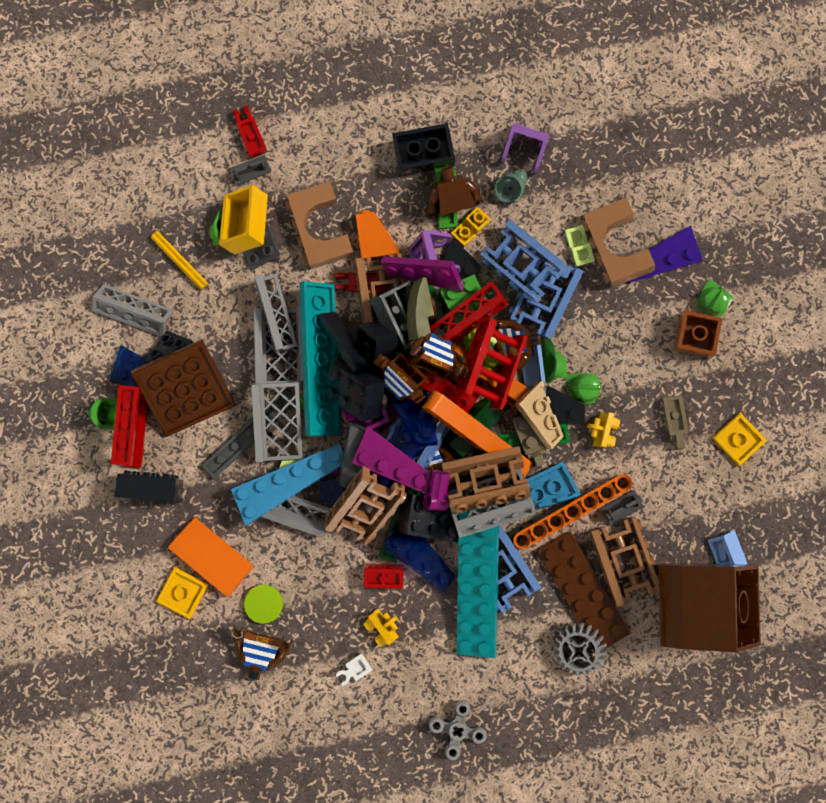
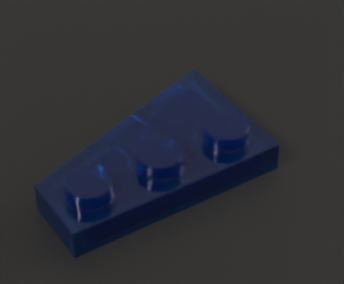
(416, 419)

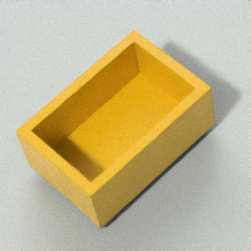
(243, 219)

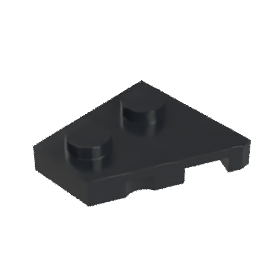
(461, 257)
(565, 408)

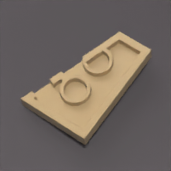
(537, 412)

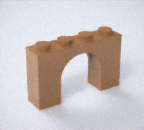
(302, 205)
(616, 268)

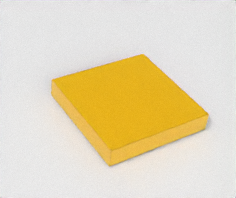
(739, 439)
(182, 592)

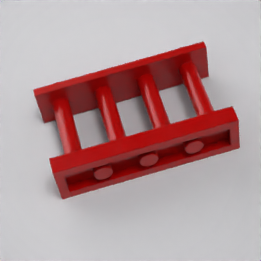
(475, 359)
(447, 388)
(129, 427)

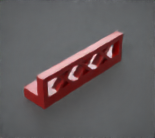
(471, 322)

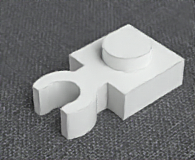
(356, 667)

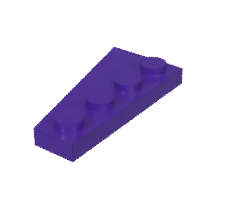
(674, 253)

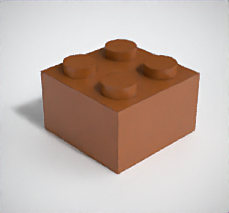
(697, 334)

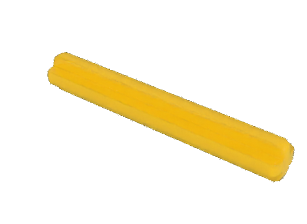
(179, 260)

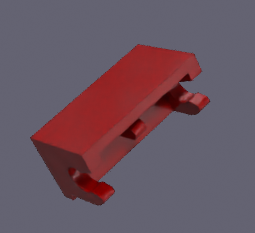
(383, 575)

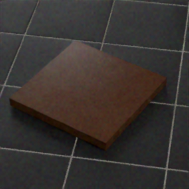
(183, 388)

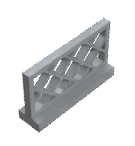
(260, 348)
(259, 421)
(495, 517)

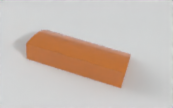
(211, 557)

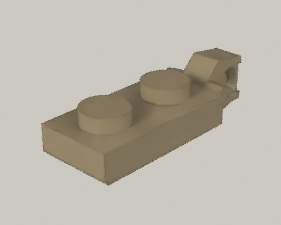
(675, 420)
(529, 440)

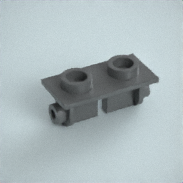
(250, 170)
(622, 507)

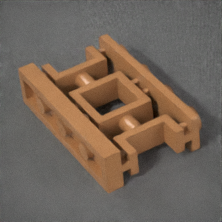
(365, 294)
(482, 466)
(354, 496)
(609, 566)

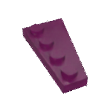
(438, 272)
(390, 462)

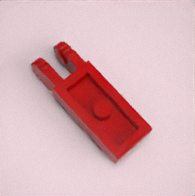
(250, 134)
(352, 282)

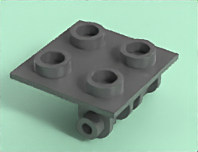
(261, 255)

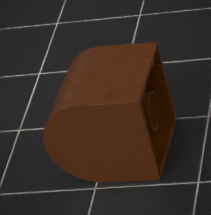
(709, 606)

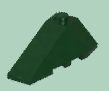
(482, 414)

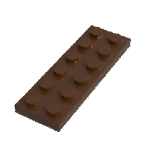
(582, 589)

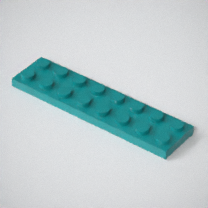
(318, 350)
(478, 592)

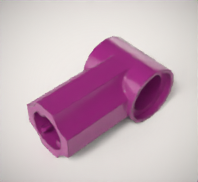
(437, 496)

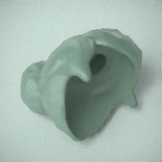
(514, 180)

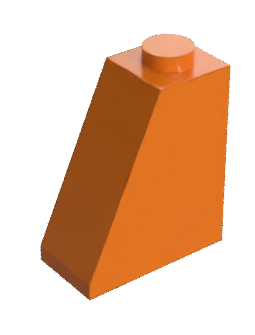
(373, 237)

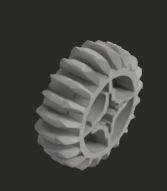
(586, 654)

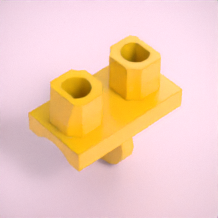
(601, 430)
(384, 625)

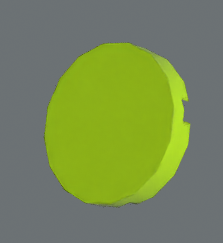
(263, 604)

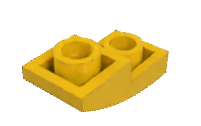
(470, 227)

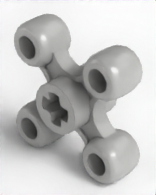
(455, 738)

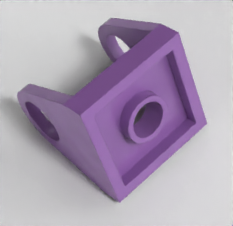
(518, 129)
(425, 243)

